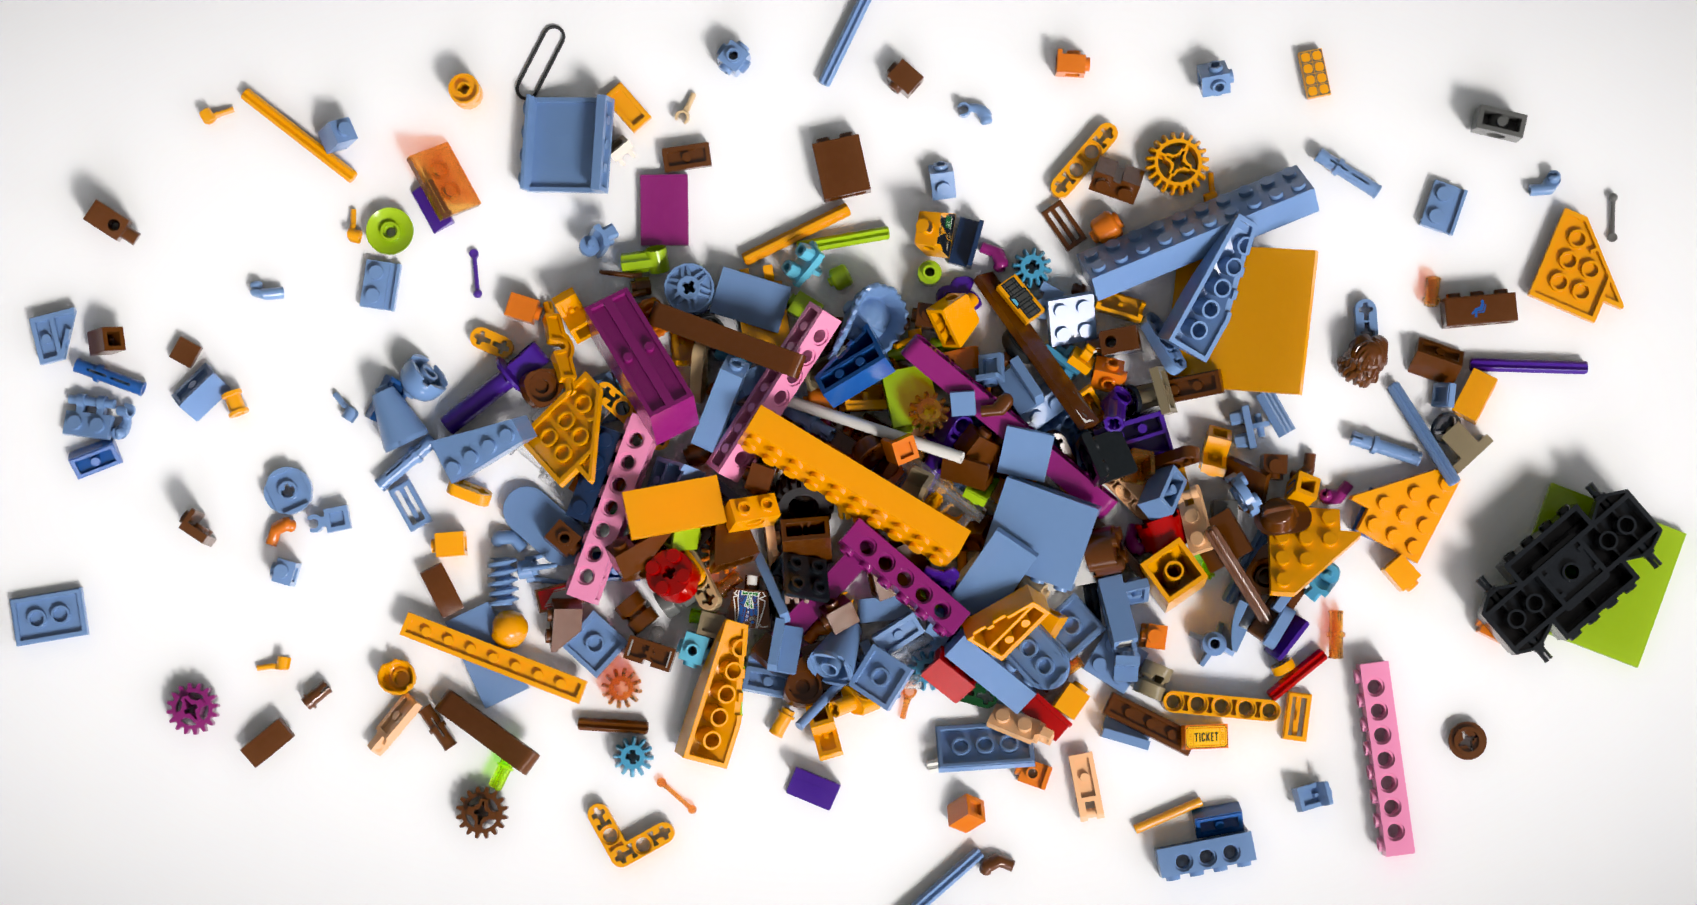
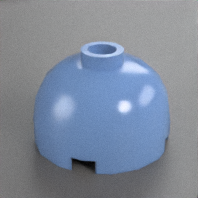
(421, 380)

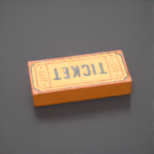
(1204, 736)

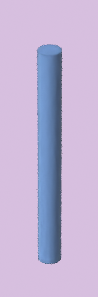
(820, 704)

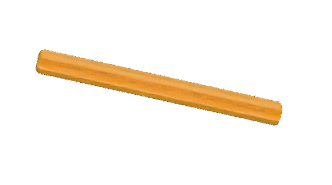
(298, 135)

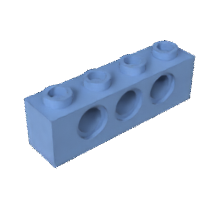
(1167, 855)

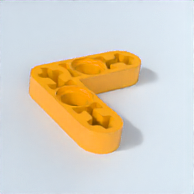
(620, 842)

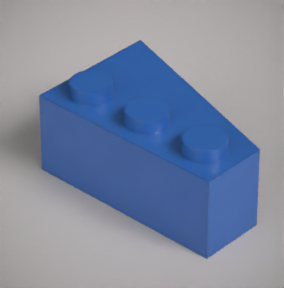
(855, 368)

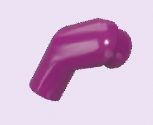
(997, 254)

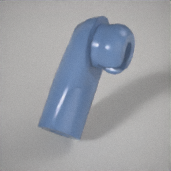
(1548, 185)

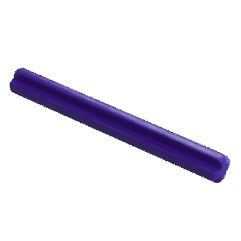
(1529, 365)

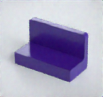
(813, 788)

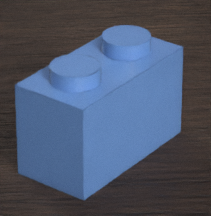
(1162, 492)

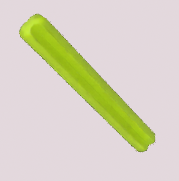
(850, 238)

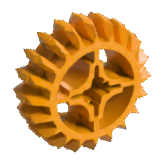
(1186, 167)

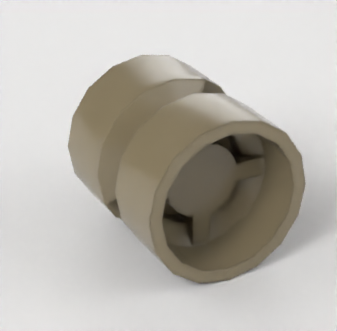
(1147, 687)

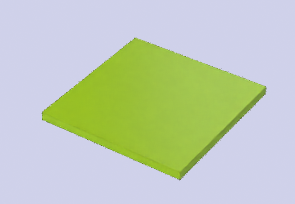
(1625, 627)

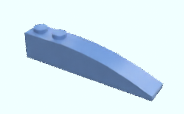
(1208, 296)

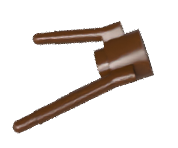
(639, 287)

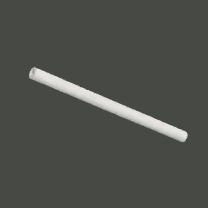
(873, 428)

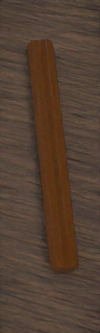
(1239, 575)

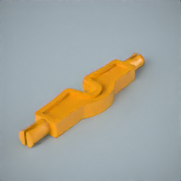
(561, 358)

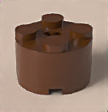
(1105, 551)

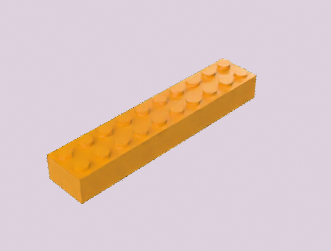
(853, 487)

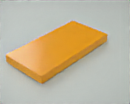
(673, 507)

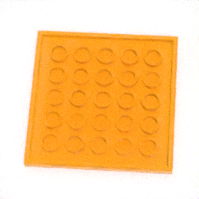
(1268, 324)

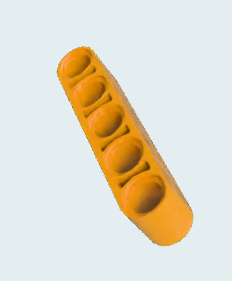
(1231, 710)

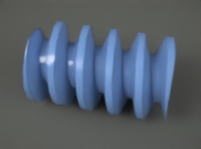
(503, 581)

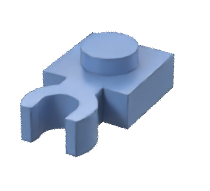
(334, 519)

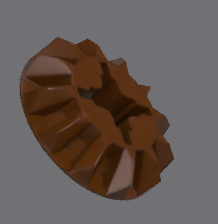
(1478, 743)

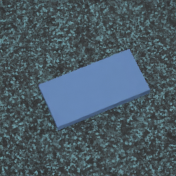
(994, 572)
(489, 684)
(979, 748)

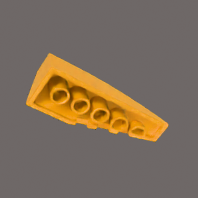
(716, 702)

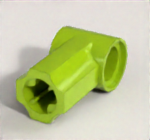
(651, 260)

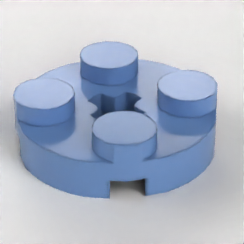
(276, 485)
(1243, 495)

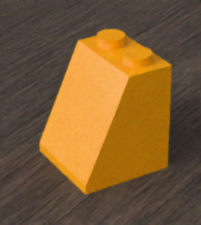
(1173, 575)

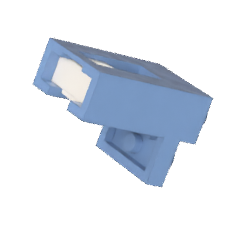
(1115, 604)

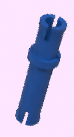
(83, 367)

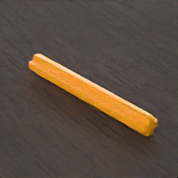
(796, 234)

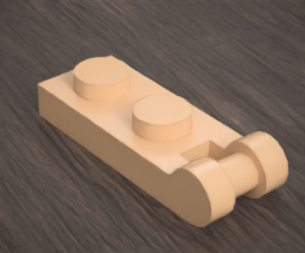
(1194, 520)
(1086, 785)

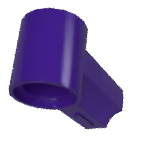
(1115, 408)

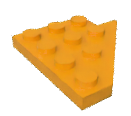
(1575, 271)
(570, 433)
(1405, 512)
(1303, 555)

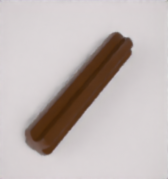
(613, 725)

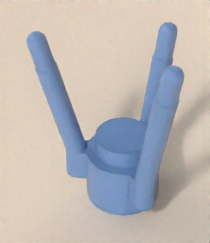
(530, 568)

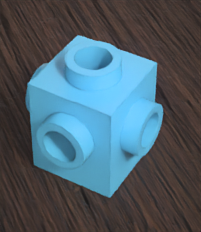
(685, 651)

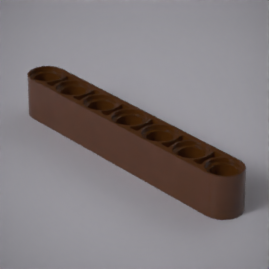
(726, 340)

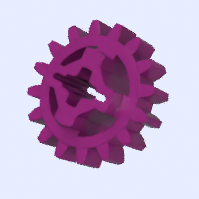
(187, 702)

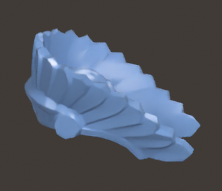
(881, 309)

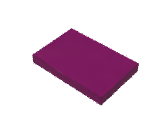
(664, 210)

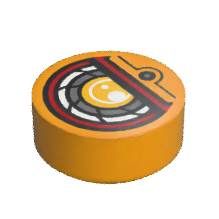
(1283, 667)

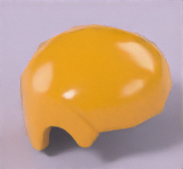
(509, 629)
(396, 677)

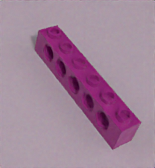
(954, 612)

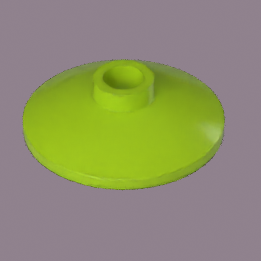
(381, 222)

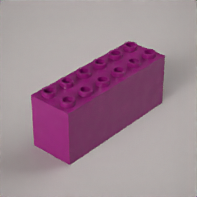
(642, 366)

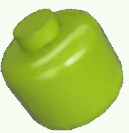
(840, 277)

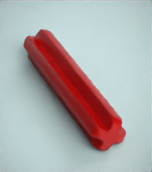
(1296, 674)

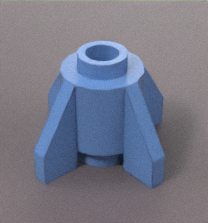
(1205, 643)

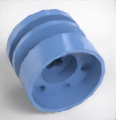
(687, 274)

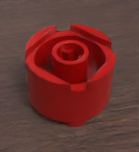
(1161, 532)
(673, 576)

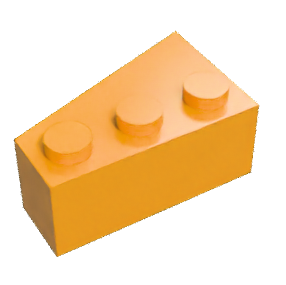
(1007, 622)

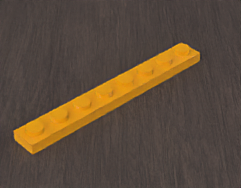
(493, 657)

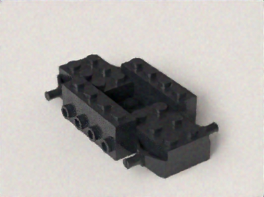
(1540, 593)

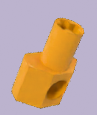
(852, 702)

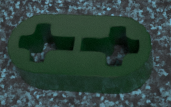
(973, 700)

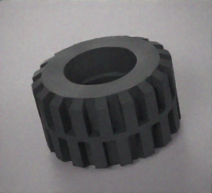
(791, 508)

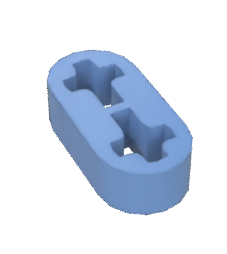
(1359, 322)
(1278, 627)

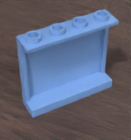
(566, 144)
(1048, 523)

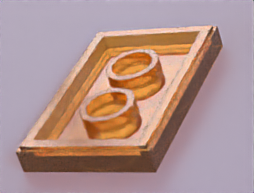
(443, 181)

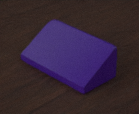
(429, 213)
(1289, 638)

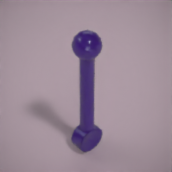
(474, 254)

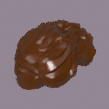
(1364, 359)

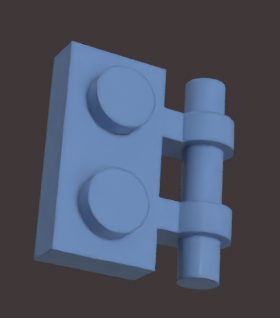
(89, 425)

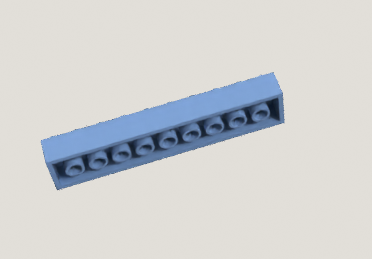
(1191, 233)

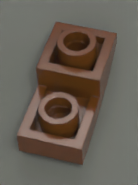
(441, 590)
(267, 742)

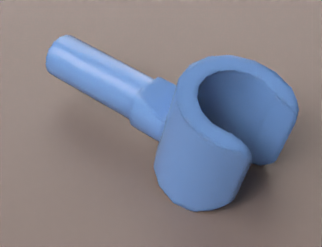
(350, 413)

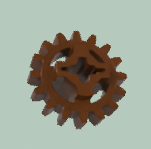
(493, 814)

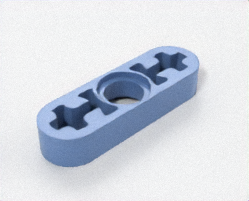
(1168, 355)

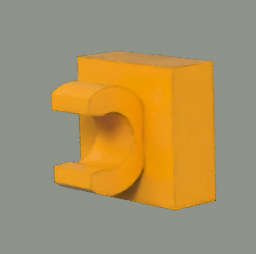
(1082, 359)

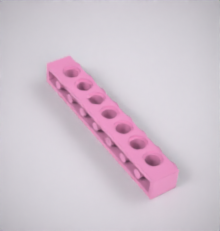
(774, 389)
(617, 522)
(1403, 841)

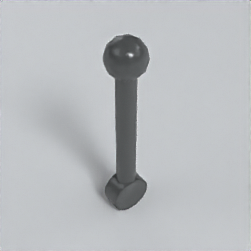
(1612, 237)

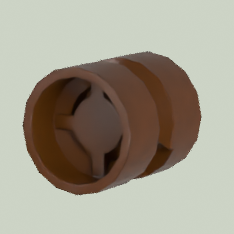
(636, 612)

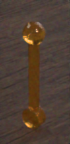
(661, 782)

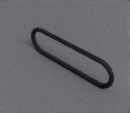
(532, 56)

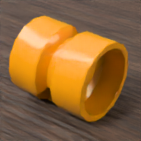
(465, 91)

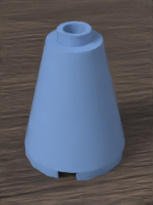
(395, 419)
(836, 656)

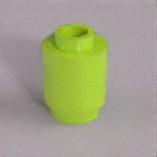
(929, 281)

